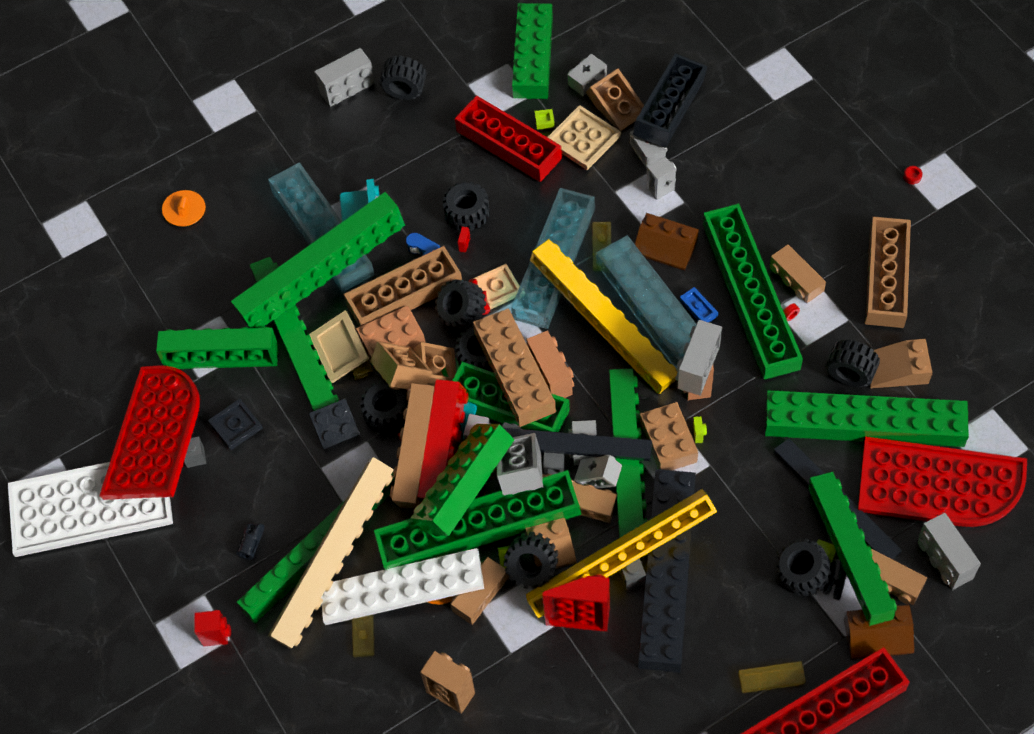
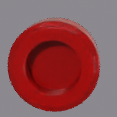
(913, 175)
(791, 311)

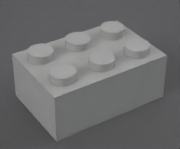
(345, 77)
(698, 357)
(521, 466)
(948, 551)

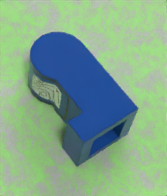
(420, 245)

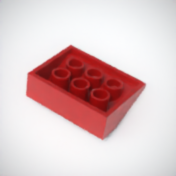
(579, 604)

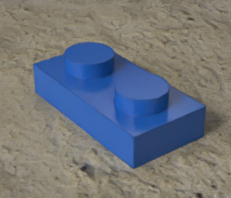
(698, 305)

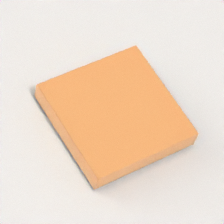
(499, 285)

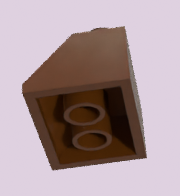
(666, 241)
(893, 635)

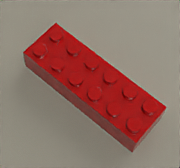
(508, 138)
(442, 432)

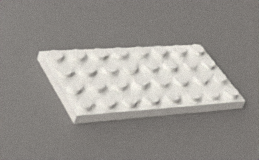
(68, 511)

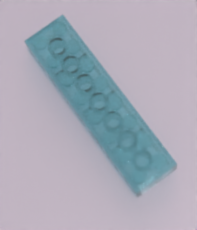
(314, 218)
(566, 228)
(647, 297)

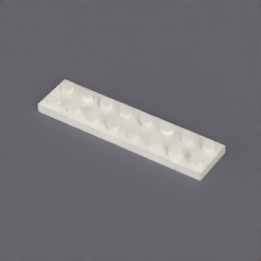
(402, 586)

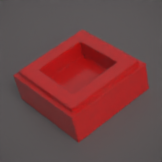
(464, 239)

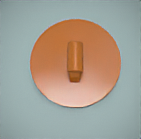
(183, 208)

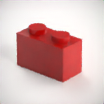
(212, 628)

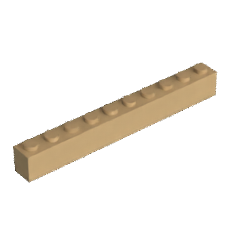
(330, 553)

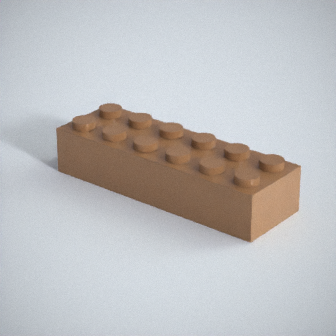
(888, 272)
(407, 285)
(514, 367)
(412, 448)

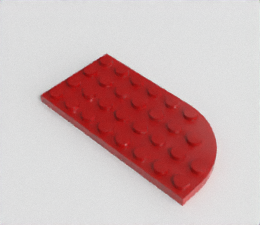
(153, 436)
(935, 480)

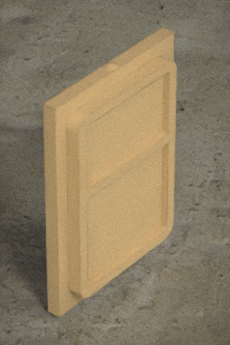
(339, 346)

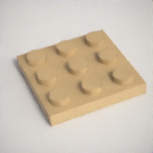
(584, 137)

